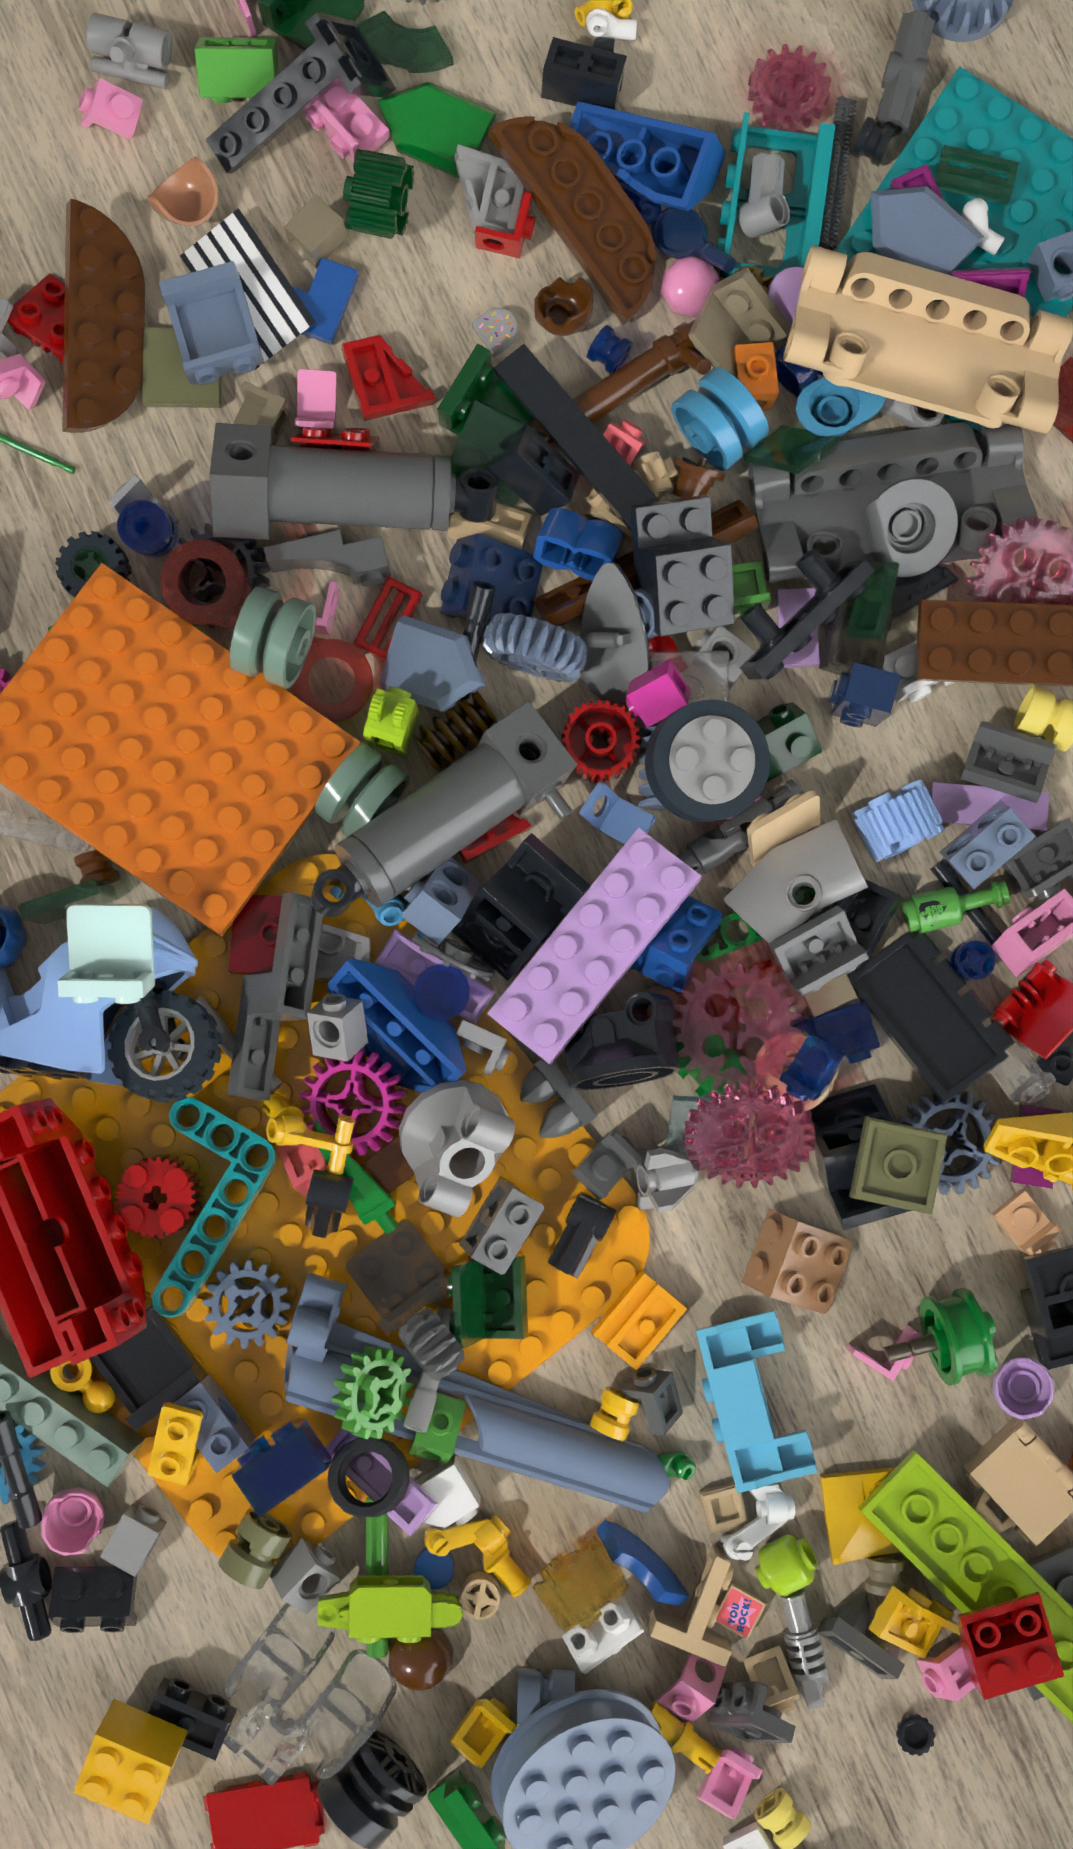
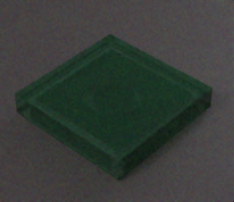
(480, 440)
(55, 905)

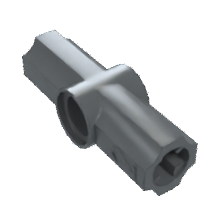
(905, 71)

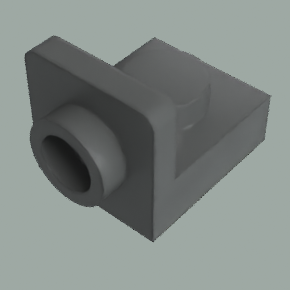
(606, 1164)
(658, 1397)

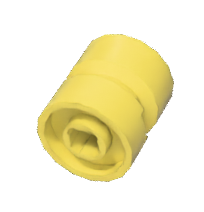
(1046, 717)

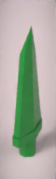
(366, 1194)

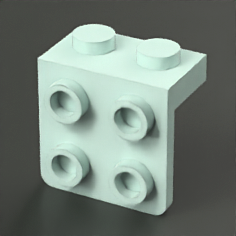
(109, 953)

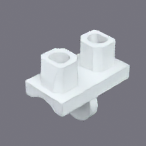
(605, 1636)

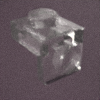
(1022, 1076)

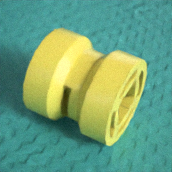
(782, 1819)

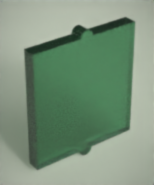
(790, 449)

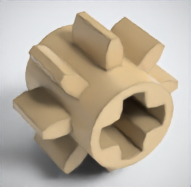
(656, 473)

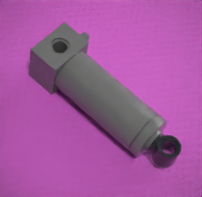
(333, 486)
(507, 773)

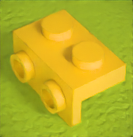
(912, 1620)

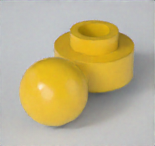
(96, 1396)

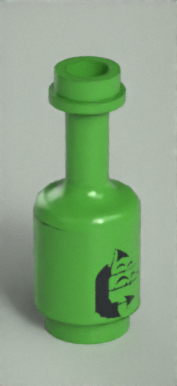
(946, 907)

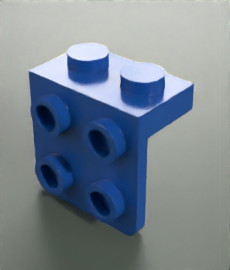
(674, 948)

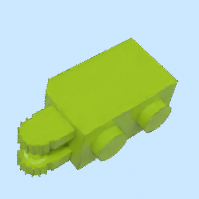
(391, 721)

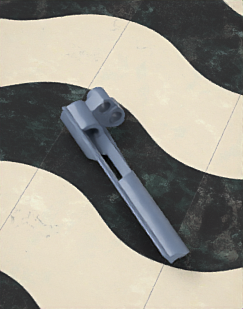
(511, 1428)

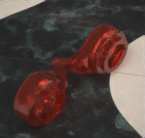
(226, 612)

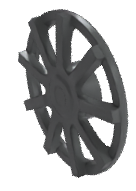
(455, 954)

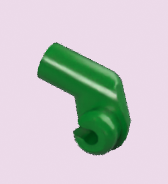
(678, 1464)

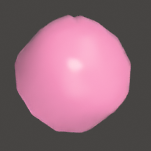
(688, 284)
(72, 1520)

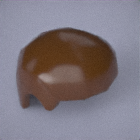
(564, 306)
(421, 1663)

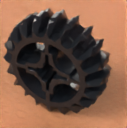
(209, 587)

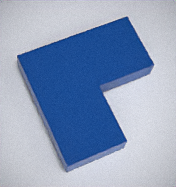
(328, 299)

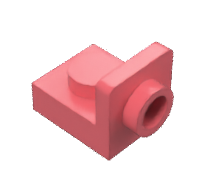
(626, 439)
(300, 1163)

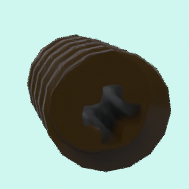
(456, 731)

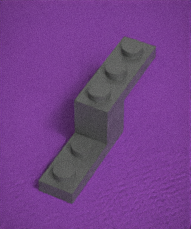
(275, 998)

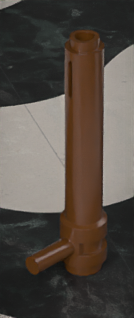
(665, 357)

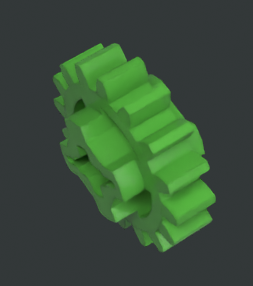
(372, 1392)

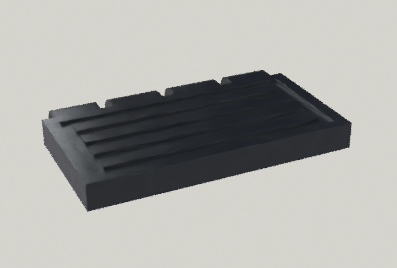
(928, 1017)

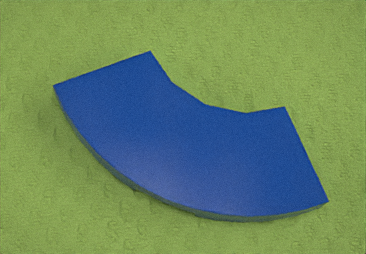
(642, 1562)

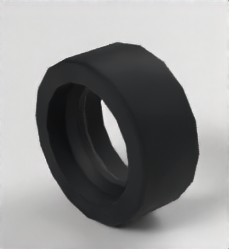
(337, 1477)

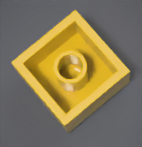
(130, 1761)

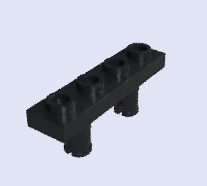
(819, 610)

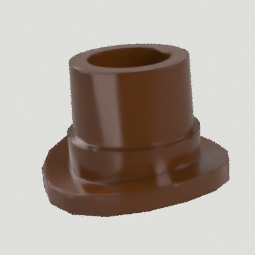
(694, 478)

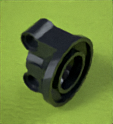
(625, 1045)

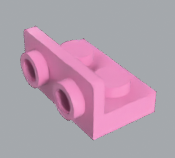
(347, 122)

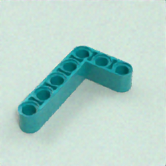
(218, 1203)

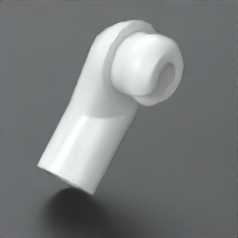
(976, 214)

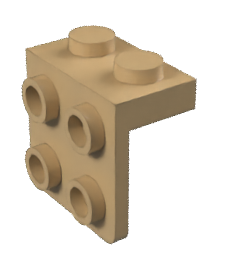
(772, 829)

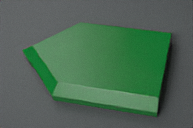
(431, 123)

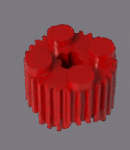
(601, 720)
(137, 1202)

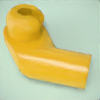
(618, 8)

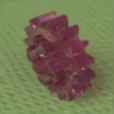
(791, 86)

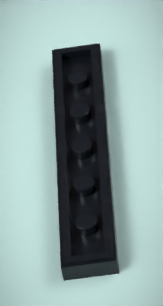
(573, 433)

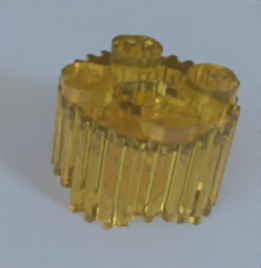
(580, 1584)

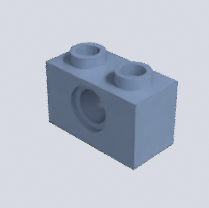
(222, 1430)

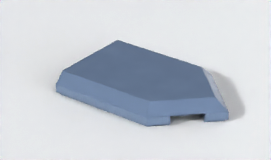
(921, 229)
(430, 664)

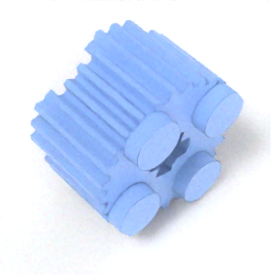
(898, 821)

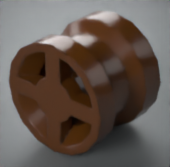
(96, 867)

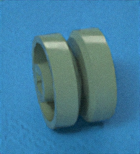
(272, 637)
(360, 789)

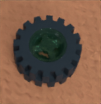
(85, 555)

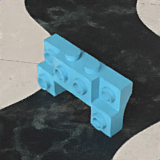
(742, 1410)

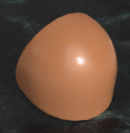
(186, 195)

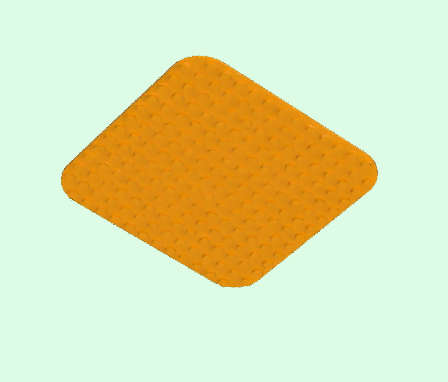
(273, 1231)

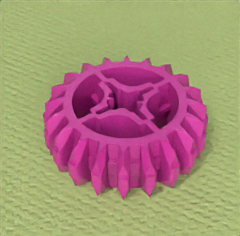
(356, 1084)

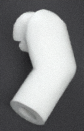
(604, 24)

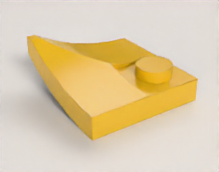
(848, 1530)

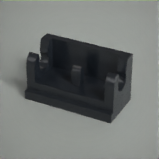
(582, 74)
(535, 470)

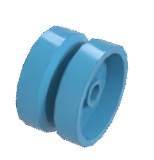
(720, 418)

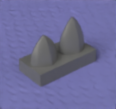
(567, 1111)
(848, 1632)

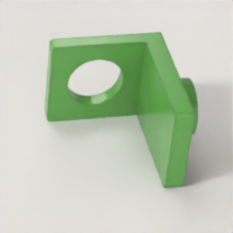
(442, 1432)

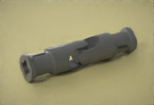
(727, 839)

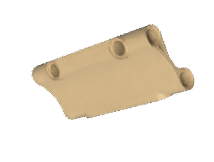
(926, 348)

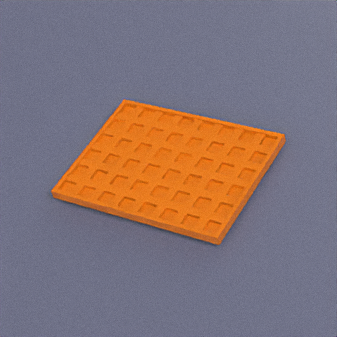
(162, 750)

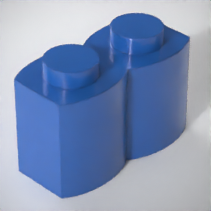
(576, 543)

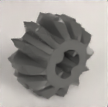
(431, 1344)

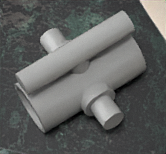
(131, 49)

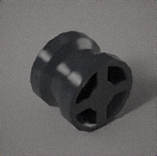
(872, 141)

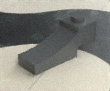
(361, 560)

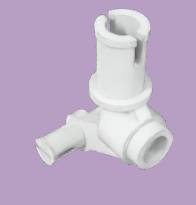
(772, 1511)

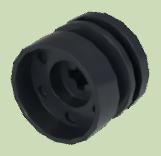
(373, 1791)

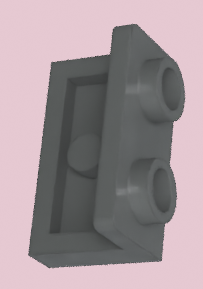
(1008, 761)
(1043, 862)
(818, 952)

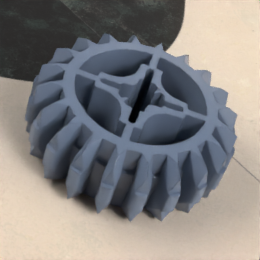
(535, 647)
(958, 1126)

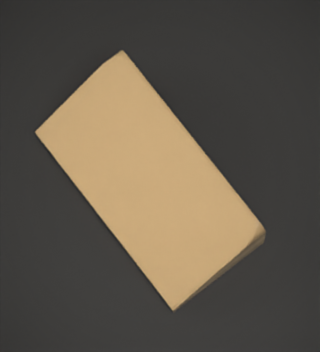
(507, 526)

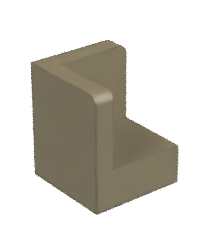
(263, 409)
(830, 996)

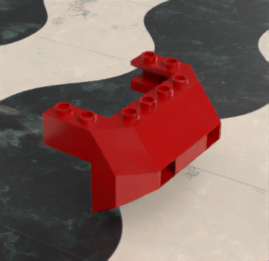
(63, 1250)

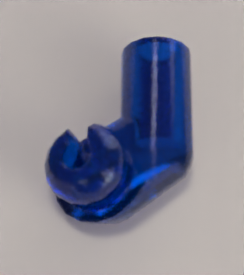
(650, 211)

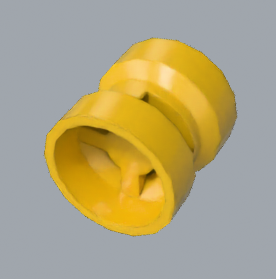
(614, 1414)

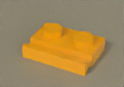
(638, 1320)

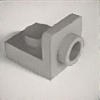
(479, 1039)

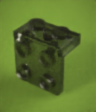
(399, 1275)

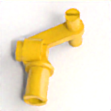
(288, 1128)
(492, 1542)

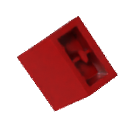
(1009, 1646)

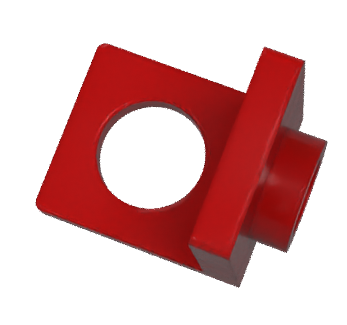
(512, 243)

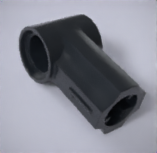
(326, 1202)
(585, 1226)

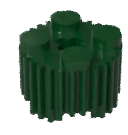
(378, 194)

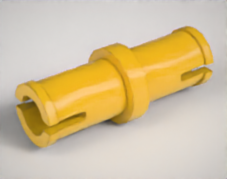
(684, 1739)

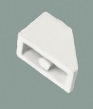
(454, 1493)

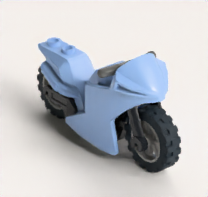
(103, 1037)

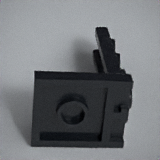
(336, 55)

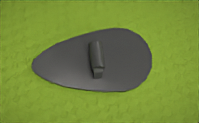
(614, 635)

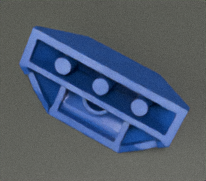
(417, 1046)

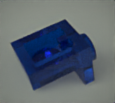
(812, 1069)

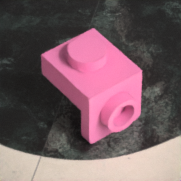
(110, 108)
(729, 1782)

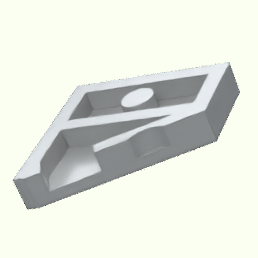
(489, 190)

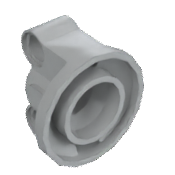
(440, 1125)

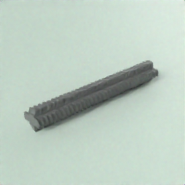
(838, 166)

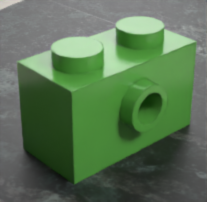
(235, 66)

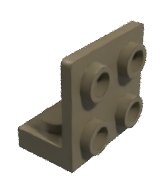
(736, 314)

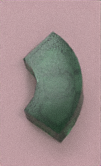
(406, 47)

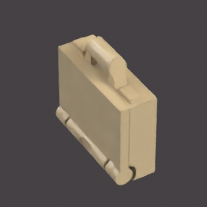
(1023, 1481)

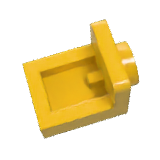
(482, 1730)

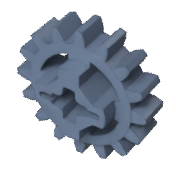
(259, 1314)

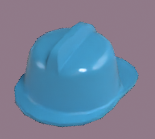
(835, 409)

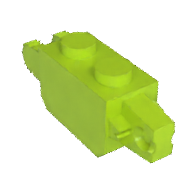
(389, 1608)

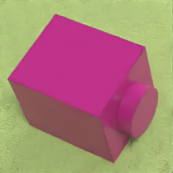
(657, 693)

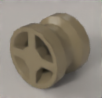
(885, 1572)

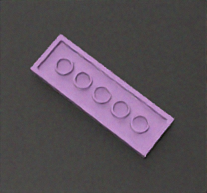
(594, 946)

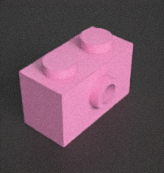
(1036, 933)

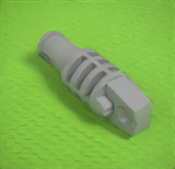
(805, 1650)

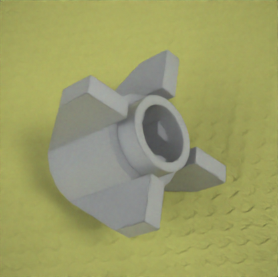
(663, 1179)

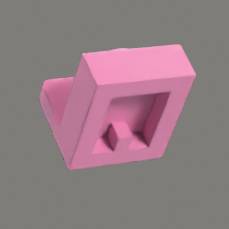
(20, 380)
(947, 1674)

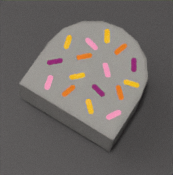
(496, 329)

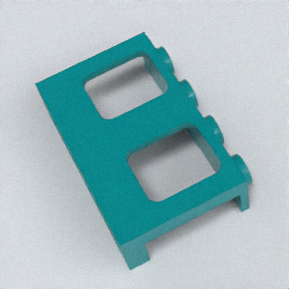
(805, 200)

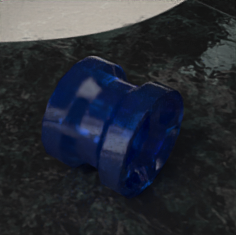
(609, 349)
(980, 958)

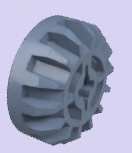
(964, 18)

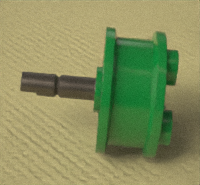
(954, 1337)

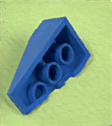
(655, 157)

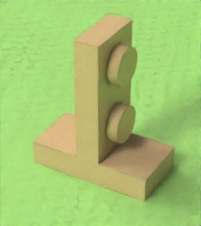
(702, 1612)

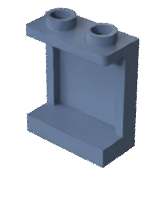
(212, 323)

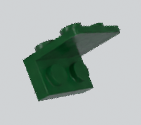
(476, 382)

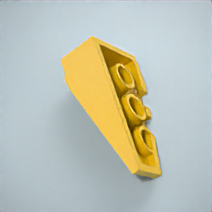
(1036, 1142)

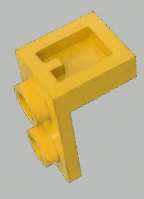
(175, 1444)

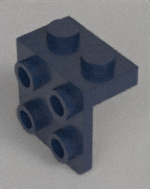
(494, 562)

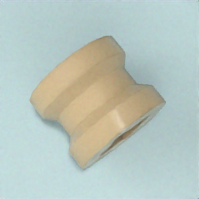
(480, 1604)

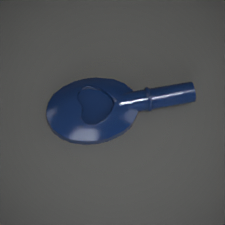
(684, 235)

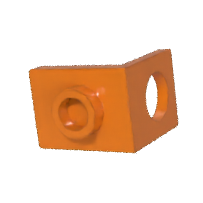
(758, 371)

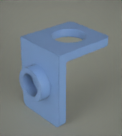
(616, 817)

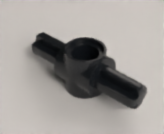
(25, 1581)

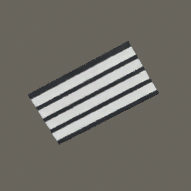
(272, 301)

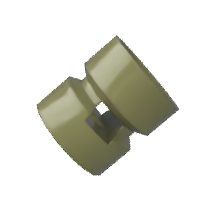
(251, 1555)

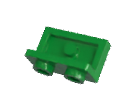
(465, 1814)

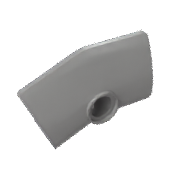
(812, 860)

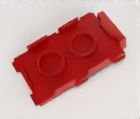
(267, 1815)

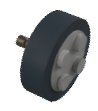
(707, 761)

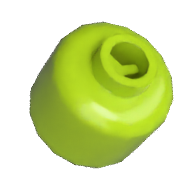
(786, 1564)

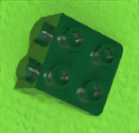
(289, 16)
(488, 1302)

